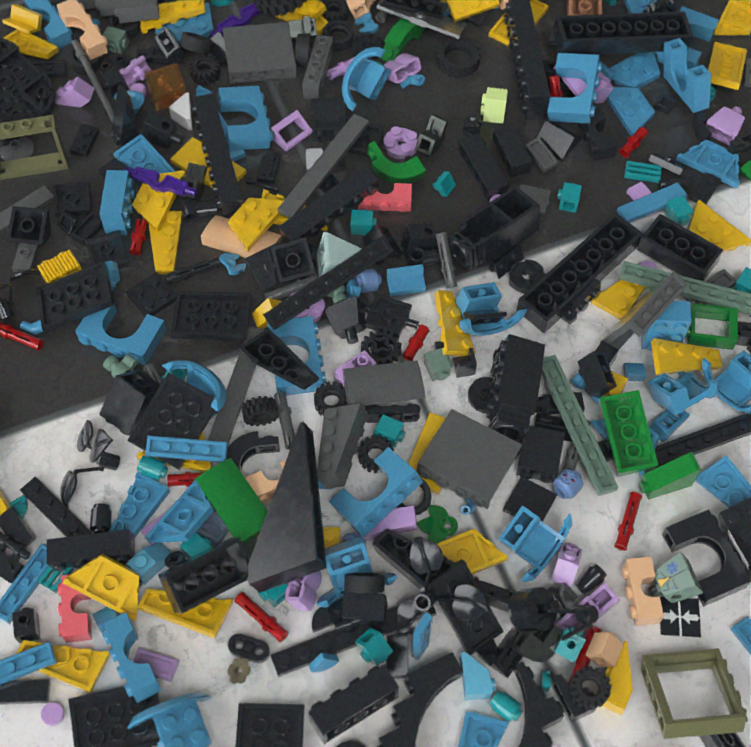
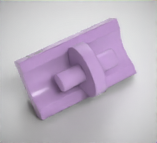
(135, 71)

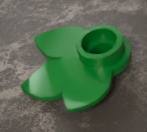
(435, 524)

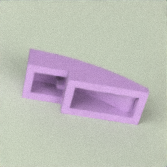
(398, 521)
(602, 599)

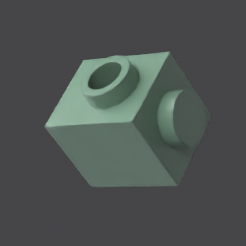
(116, 39)
(437, 364)

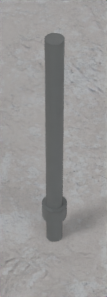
(82, 56)

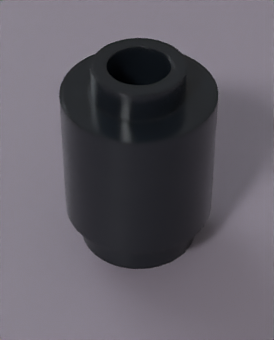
(100, 518)

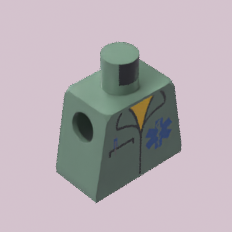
(676, 580)

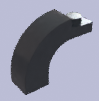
(250, 445)

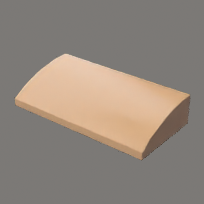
(221, 237)

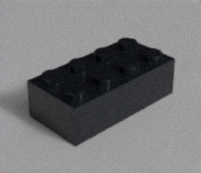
(679, 249)
(738, 522)
(205, 575)
(354, 703)

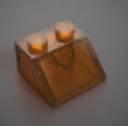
(165, 86)

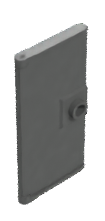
(443, 25)

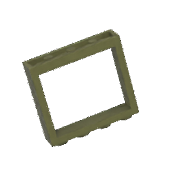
(35, 164)
(688, 661)

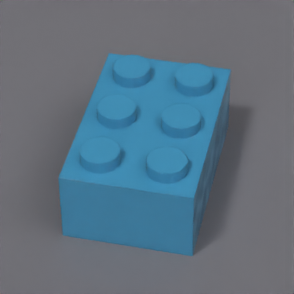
(117, 202)
(670, 325)

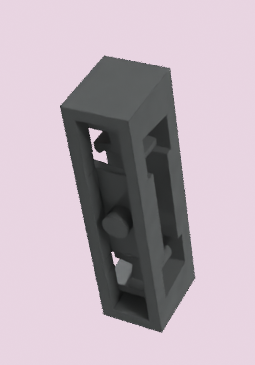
(317, 67)

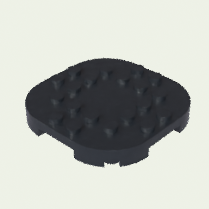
(23, 88)

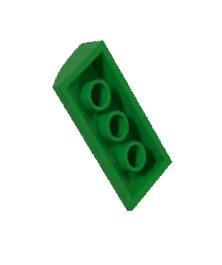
(628, 433)
(233, 500)

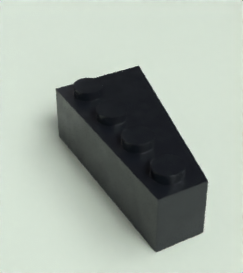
(396, 551)

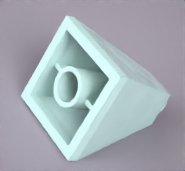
(333, 252)

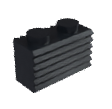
(596, 374)

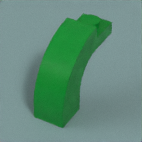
(398, 37)
(394, 172)

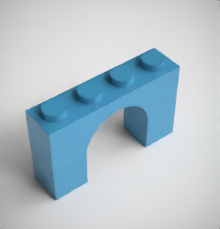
(702, 27)
(690, 84)
(247, 100)
(579, 108)
(301, 333)
(139, 345)
(367, 514)

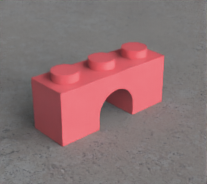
(397, 200)
(74, 626)

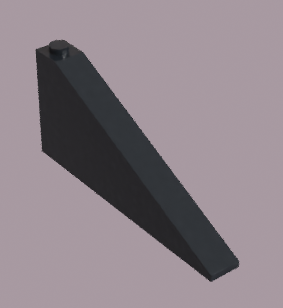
(293, 529)

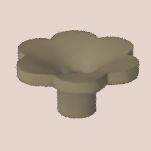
(238, 670)

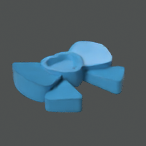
(369, 25)
(229, 261)
(352, 289)

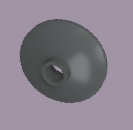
(17, 149)

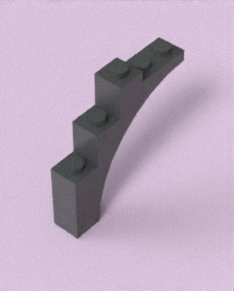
(125, 9)

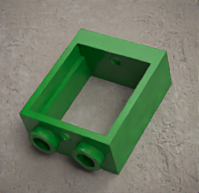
(719, 313)

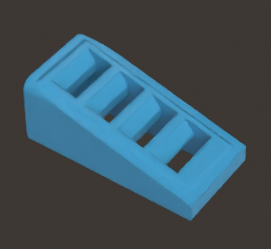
(664, 431)

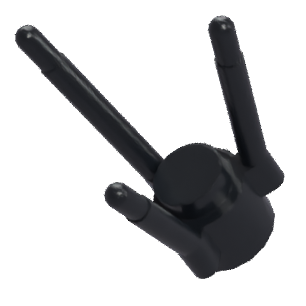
(584, 615)

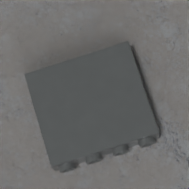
(259, 52)
(646, 310)
(468, 458)

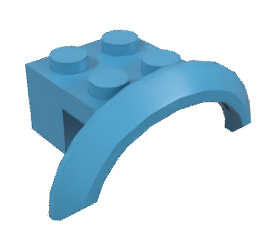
(365, 76)
(482, 298)
(203, 379)
(734, 382)
(680, 393)
(534, 540)
(343, 559)
(178, 721)

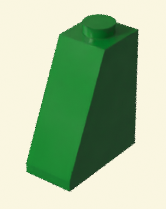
(670, 476)

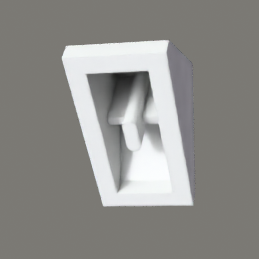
(181, 111)

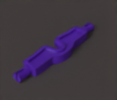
(247, 14)
(168, 184)

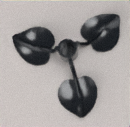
(5, 307)
(103, 459)
(468, 600)

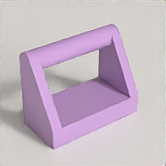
(299, 120)

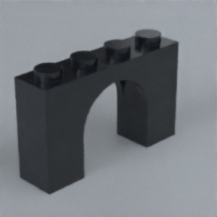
(705, 530)

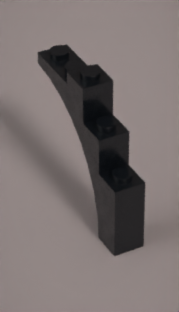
(425, 686)
(538, 712)

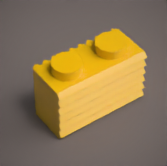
(59, 266)

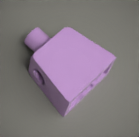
(726, 124)

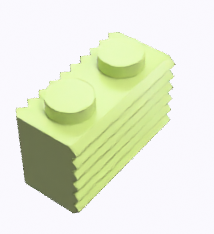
(494, 105)

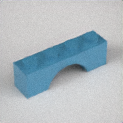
(56, 30)
(139, 677)

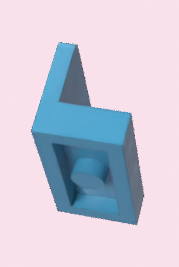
(405, 280)

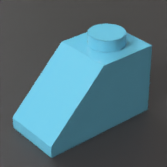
(149, 561)
(476, 679)

